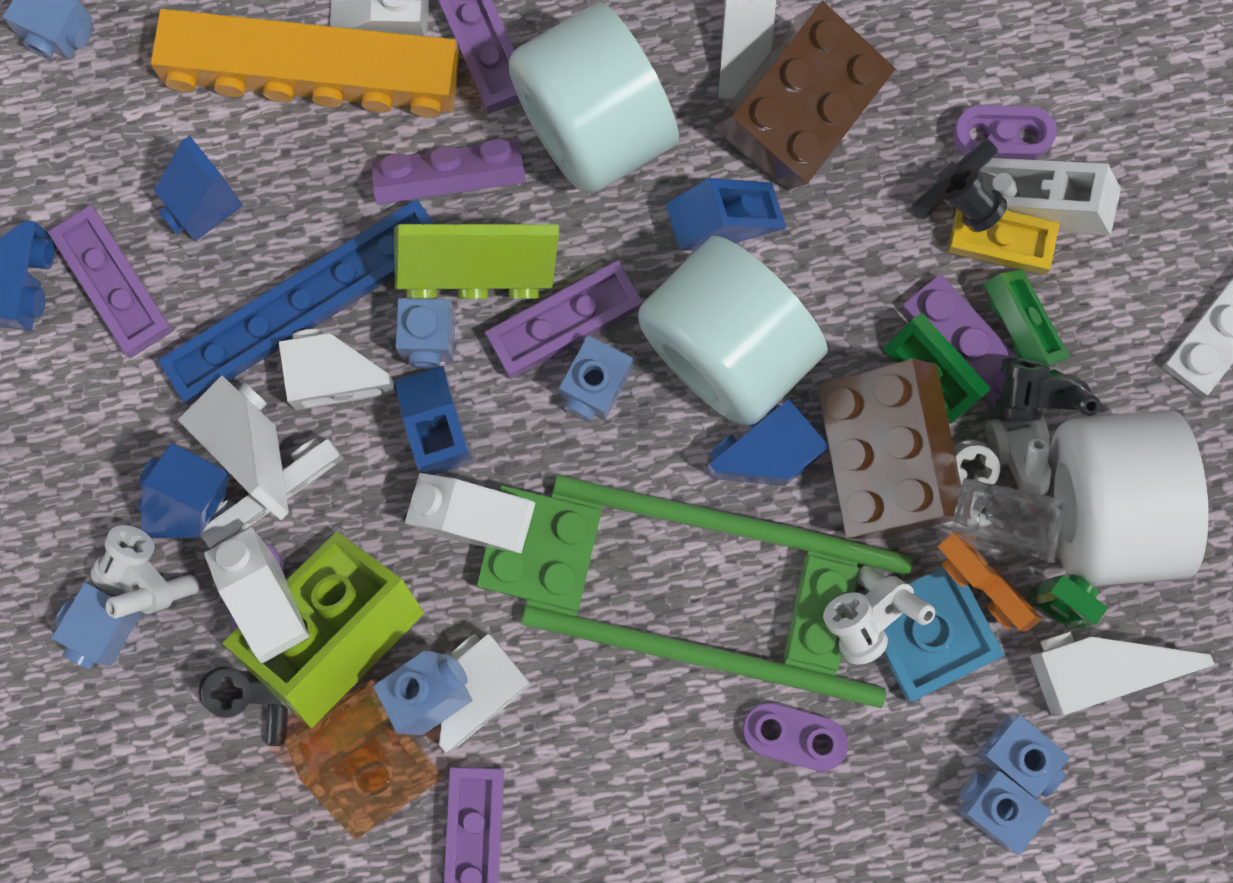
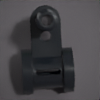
(963, 188)
(1033, 386)
(249, 693)

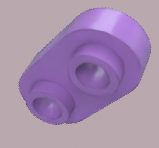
(1003, 128)
(795, 737)

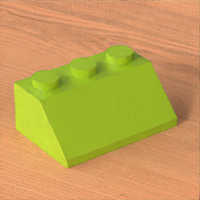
(475, 259)
(352, 619)

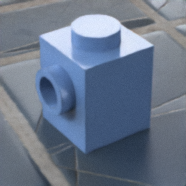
(50, 25)
(425, 331)
(595, 380)
(89, 630)
(423, 692)
(1025, 756)
(1002, 810)

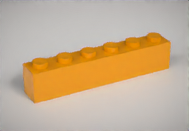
(306, 62)

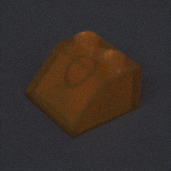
(360, 762)

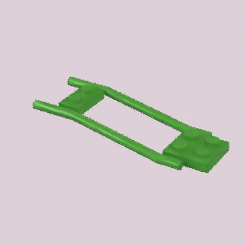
(558, 556)

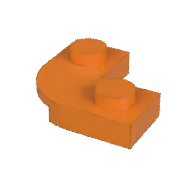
(969, 566)

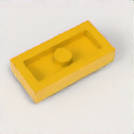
(1013, 242)

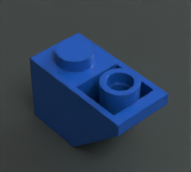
(19, 291)
(432, 422)
(771, 452)
(179, 494)

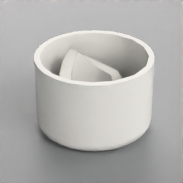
(1130, 497)

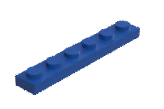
(288, 308)

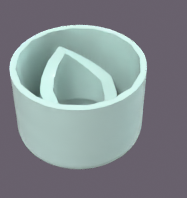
(593, 98)
(732, 331)

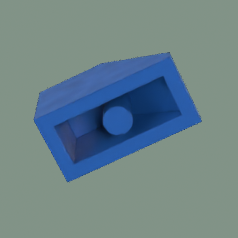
(194, 192)
(724, 209)

